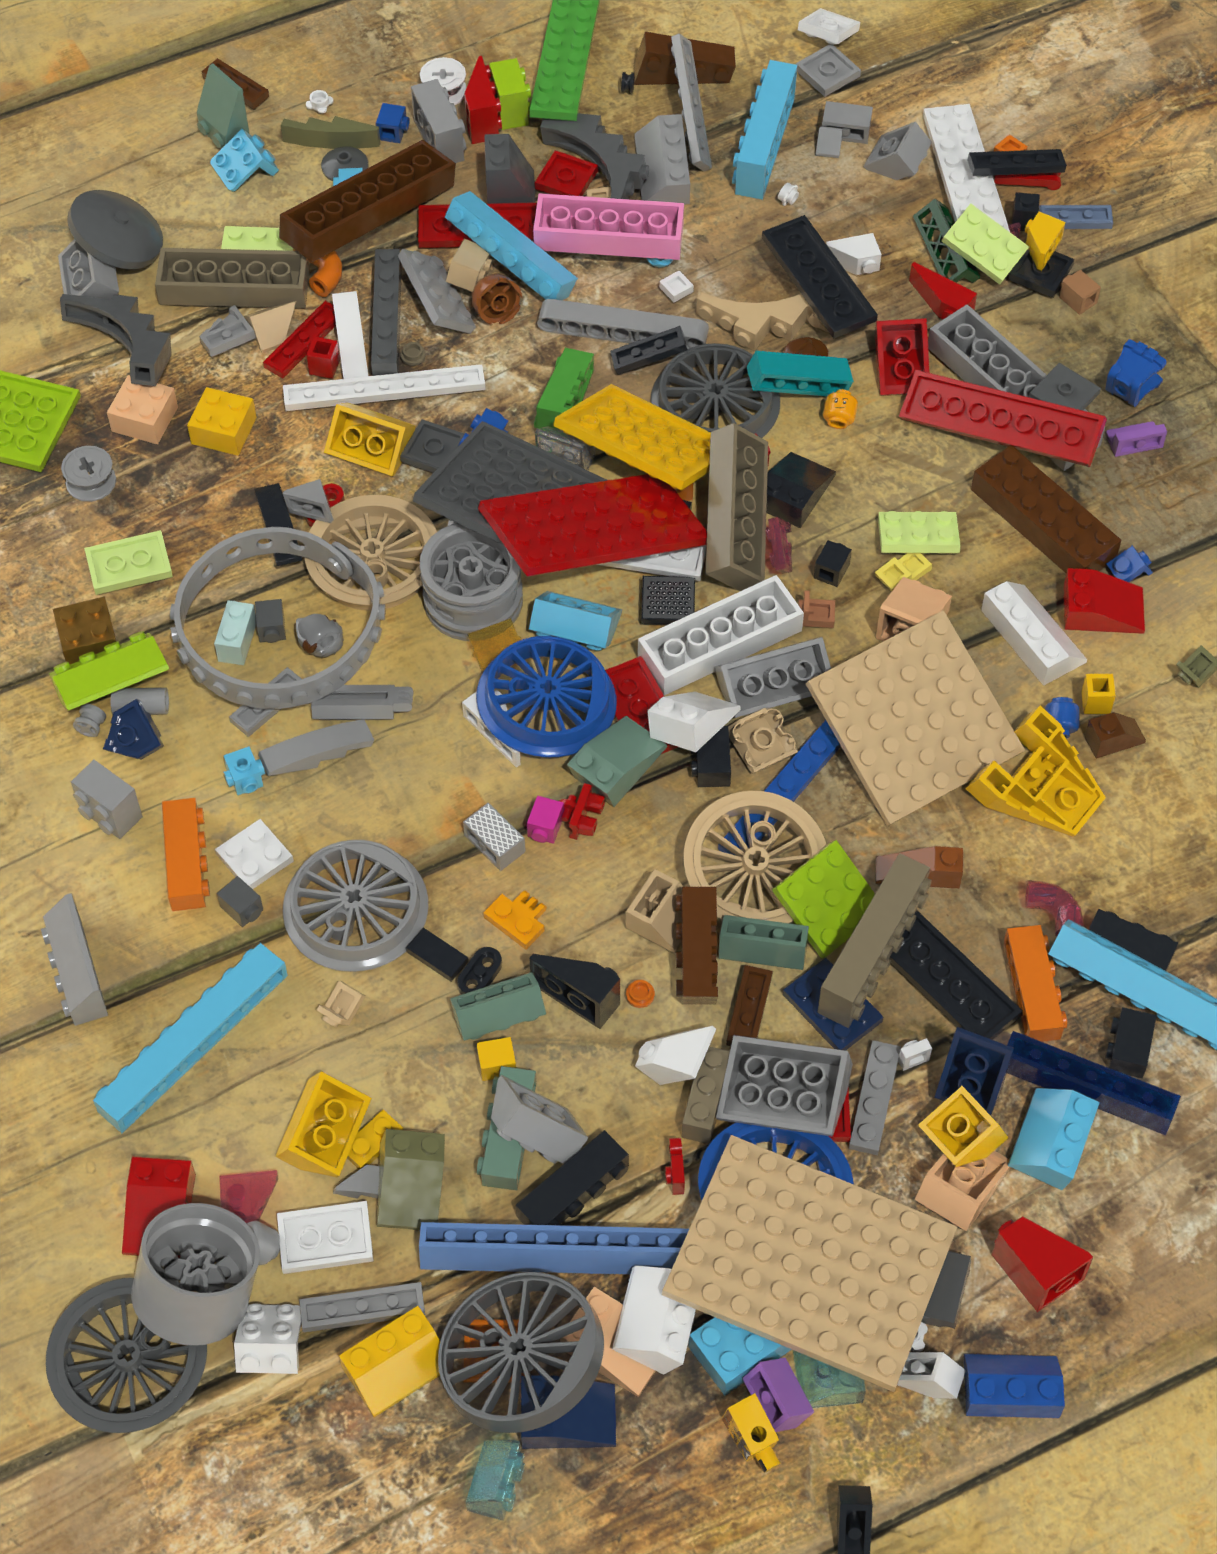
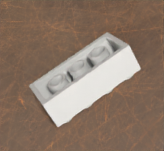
(1031, 631)

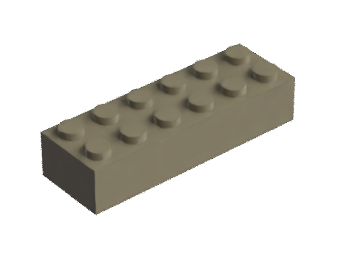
(231, 277)
(737, 507)
(874, 941)

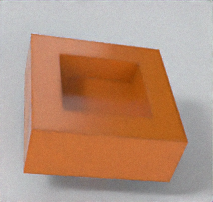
(1010, 144)

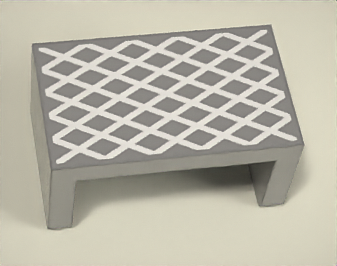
(494, 836)

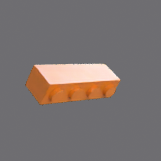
(184, 854)
(1034, 983)

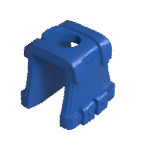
(1135, 372)

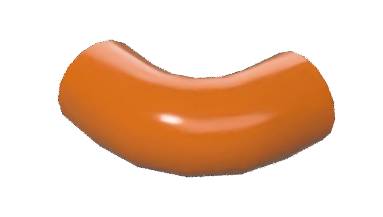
(328, 274)

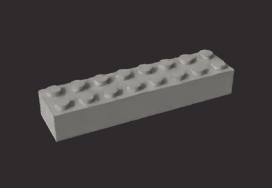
(985, 357)

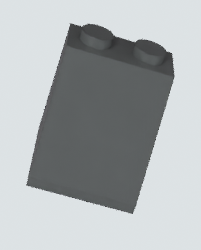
(507, 171)

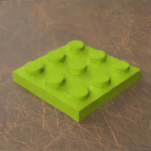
(827, 897)

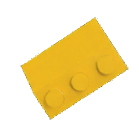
(368, 438)
(323, 1126)
(393, 1361)

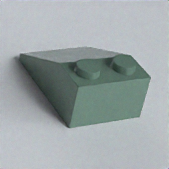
(221, 108)
(616, 759)

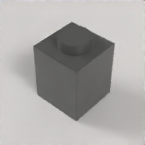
(270, 620)
(240, 901)

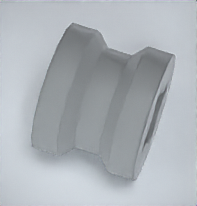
(89, 720)

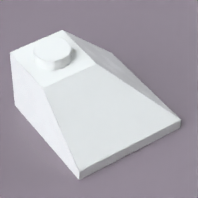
(675, 1056)

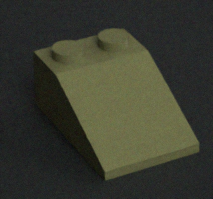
(409, 1178)

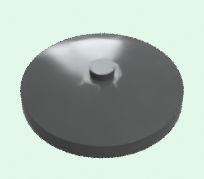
(115, 229)

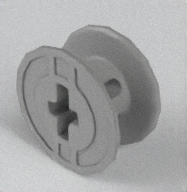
(79, 482)

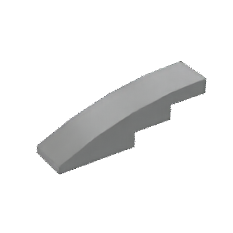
(315, 746)

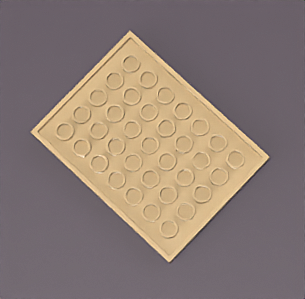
(810, 1262)

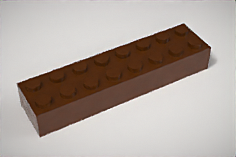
(366, 200)

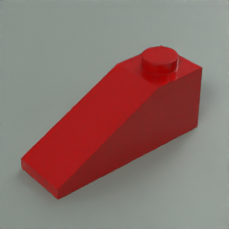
(940, 292)

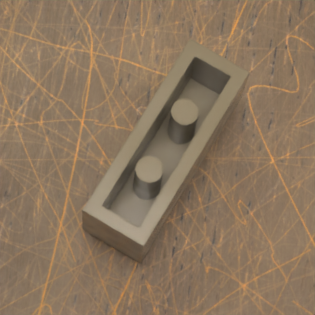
(705, 1097)

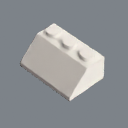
(651, 1325)

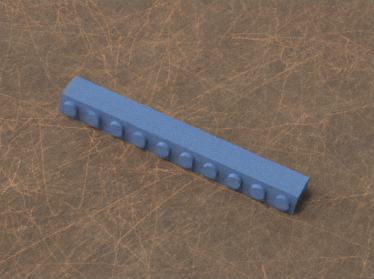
(546, 1247)

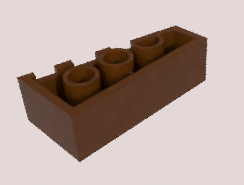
(657, 64)
(698, 945)

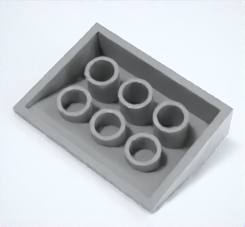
(784, 1085)

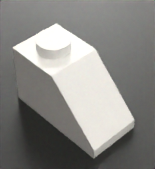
(857, 253)
(932, 1375)

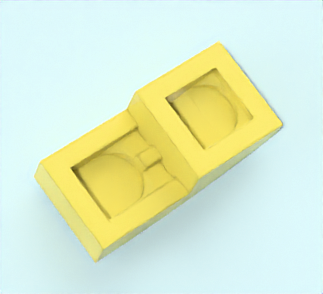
(909, 566)

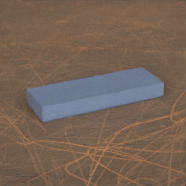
(1081, 215)

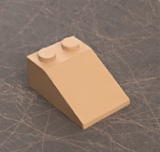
(962, 1190)
(615, 1366)

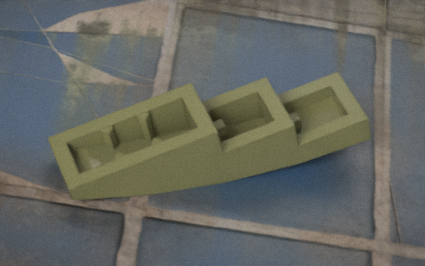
(330, 135)

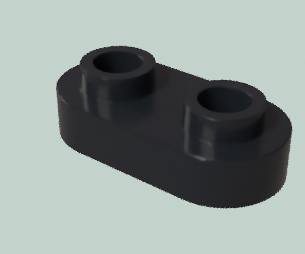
(478, 974)

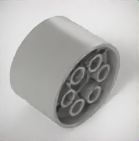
(223, 1289)

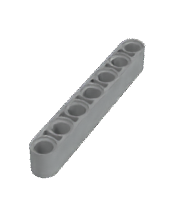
(615, 323)

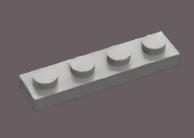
(874, 1097)
(360, 1307)

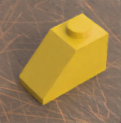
(1043, 237)

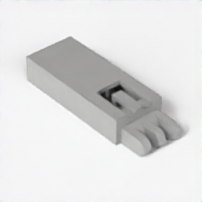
(363, 702)

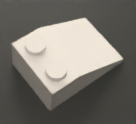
(689, 719)

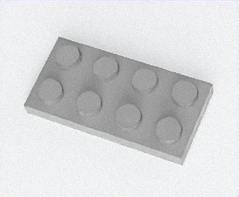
(438, 296)

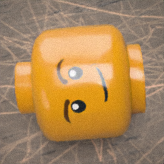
(840, 409)

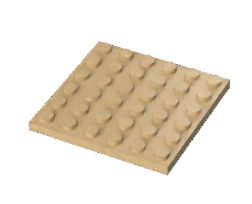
(914, 717)

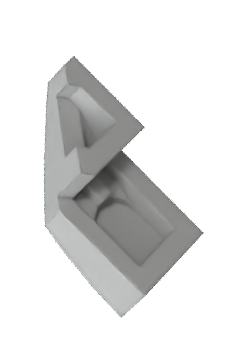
(362, 1182)

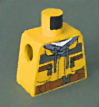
(750, 1419)

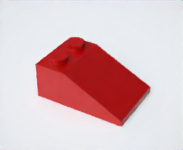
(899, 352)
(1102, 603)
(151, 1189)

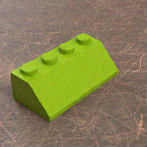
(108, 670)

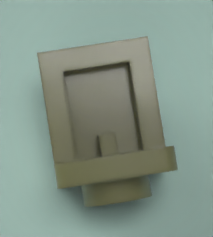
(1198, 667)

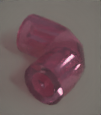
(1055, 901)

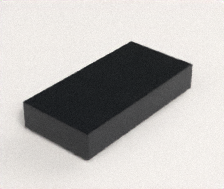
(437, 954)

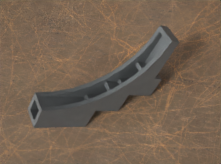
(590, 140)
(122, 320)

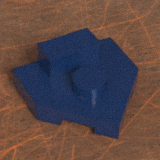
(133, 732)

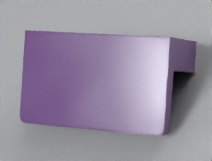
(1136, 438)

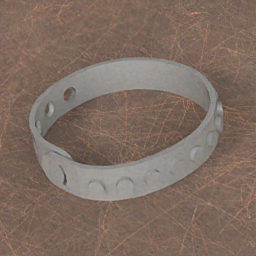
(294, 693)

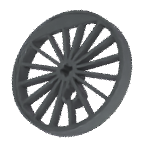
(522, 1352)

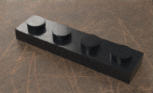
(1016, 162)

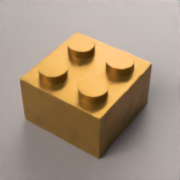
(84, 628)

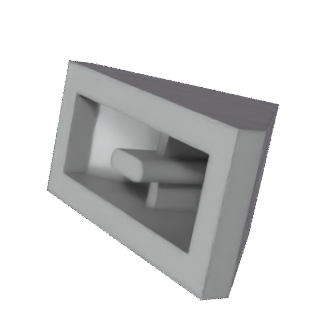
(309, 501)

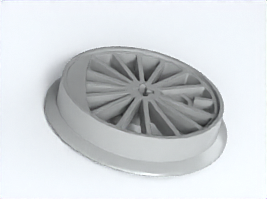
(353, 903)

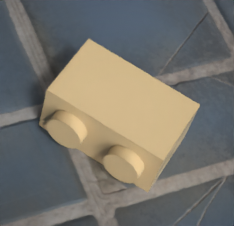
(469, 265)

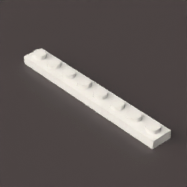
(384, 387)

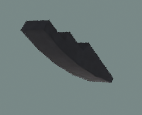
(275, 514)

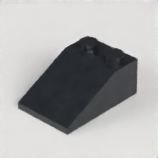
(796, 488)
(579, 986)

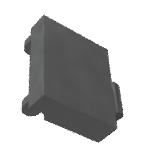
(948, 1291)

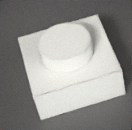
(676, 286)
(914, 1053)

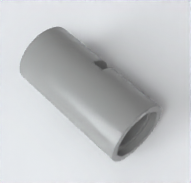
(153, 699)

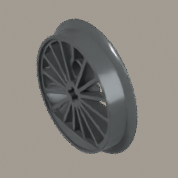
(715, 394)
(73, 1393)

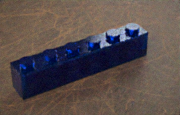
(1115, 1091)

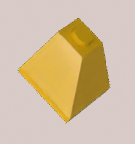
(963, 1129)

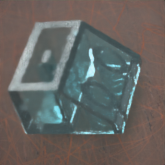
(495, 1479)

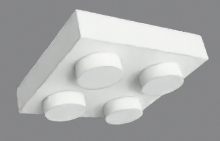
(828, 26)
(254, 854)

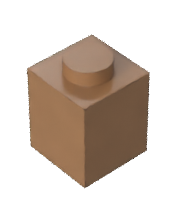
(1079, 291)

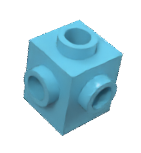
(243, 771)

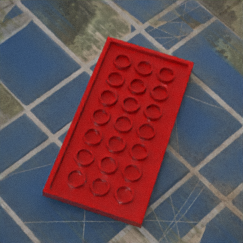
(593, 523)

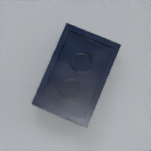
(805, 997)

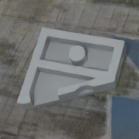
(227, 333)

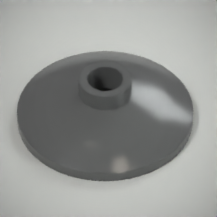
(343, 158)

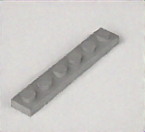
(692, 107)

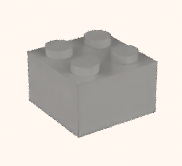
(106, 799)

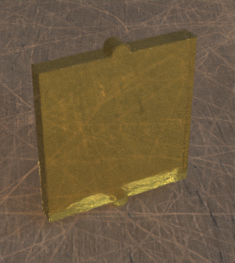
(491, 641)

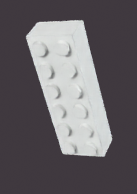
(720, 634)

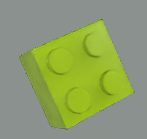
(512, 92)

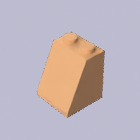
(908, 606)

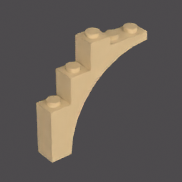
(754, 320)

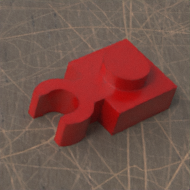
(675, 1172)

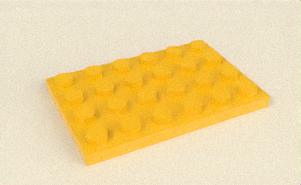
(640, 435)

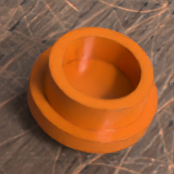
(640, 993)

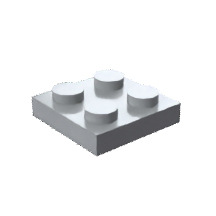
(828, 70)

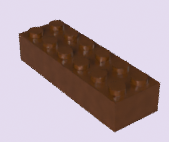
(1044, 512)

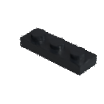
(648, 350)

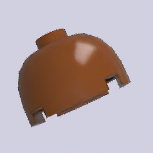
(496, 298)

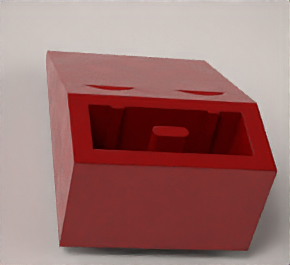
(481, 104)

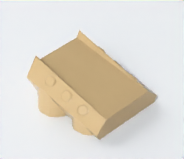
(762, 739)

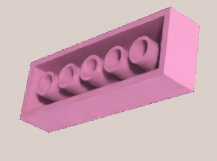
(609, 226)

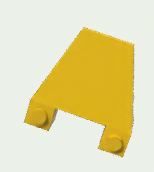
(1048, 786)

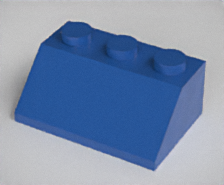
(1013, 1386)

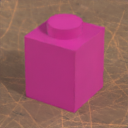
(545, 820)

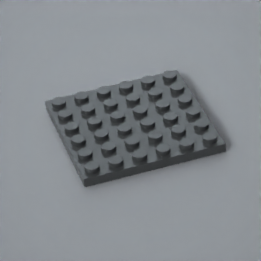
(490, 467)

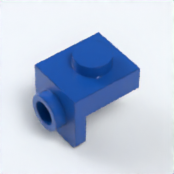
(1130, 564)

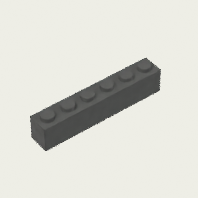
(386, 312)

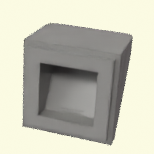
(829, 142)

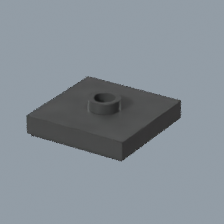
(1065, 388)
(430, 446)

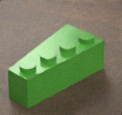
(565, 387)

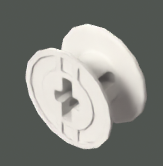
(449, 74)

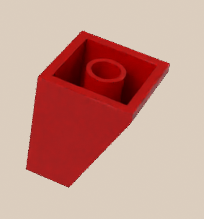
(1039, 1261)

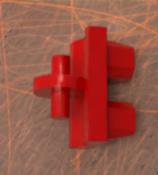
(577, 811)

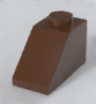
(1112, 734)

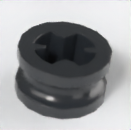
(627, 82)

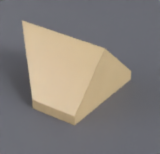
(271, 325)

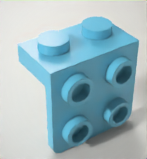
(241, 159)

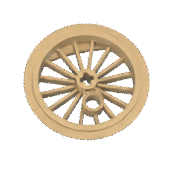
(381, 557)
(744, 804)

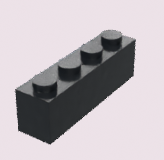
(574, 1183)

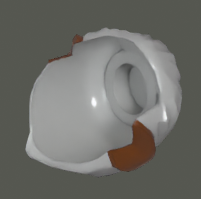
(319, 635)

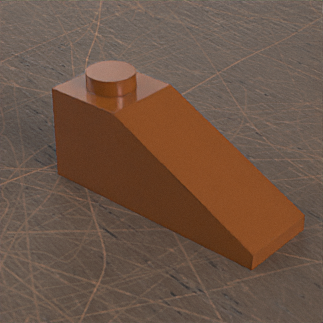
(944, 865)

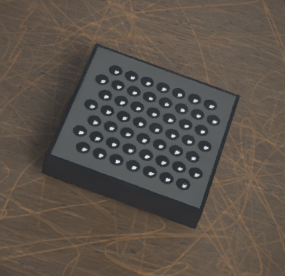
(667, 599)

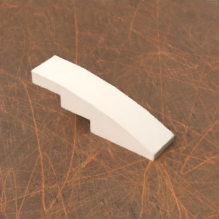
(350, 335)

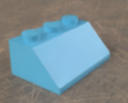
(574, 619)
(1053, 1135)

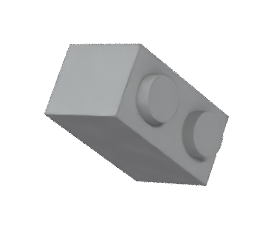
(851, 118)

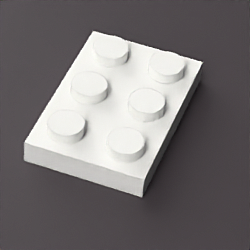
(325, 1237)

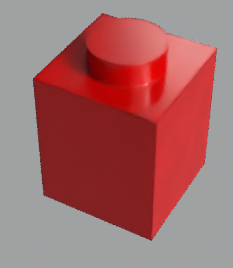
(323, 357)

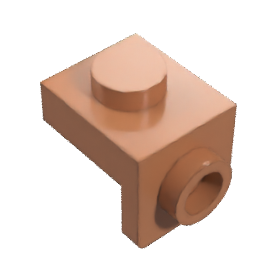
(817, 611)

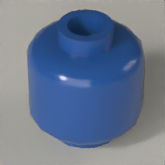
(1066, 713)

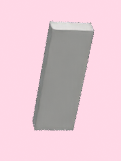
(251, 719)

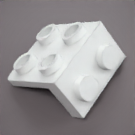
(268, 1339)

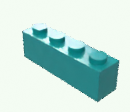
(798, 373)

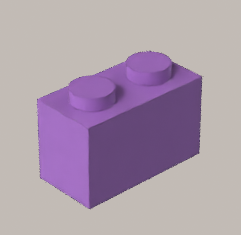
(779, 1394)

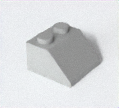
(899, 152)

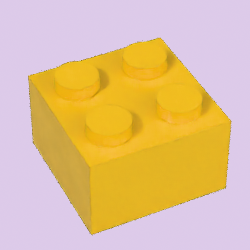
(222, 421)

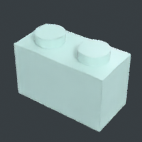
(235, 632)

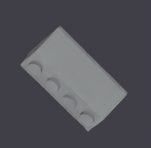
(665, 153)
(772, 676)
(74, 963)

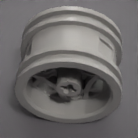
(478, 586)

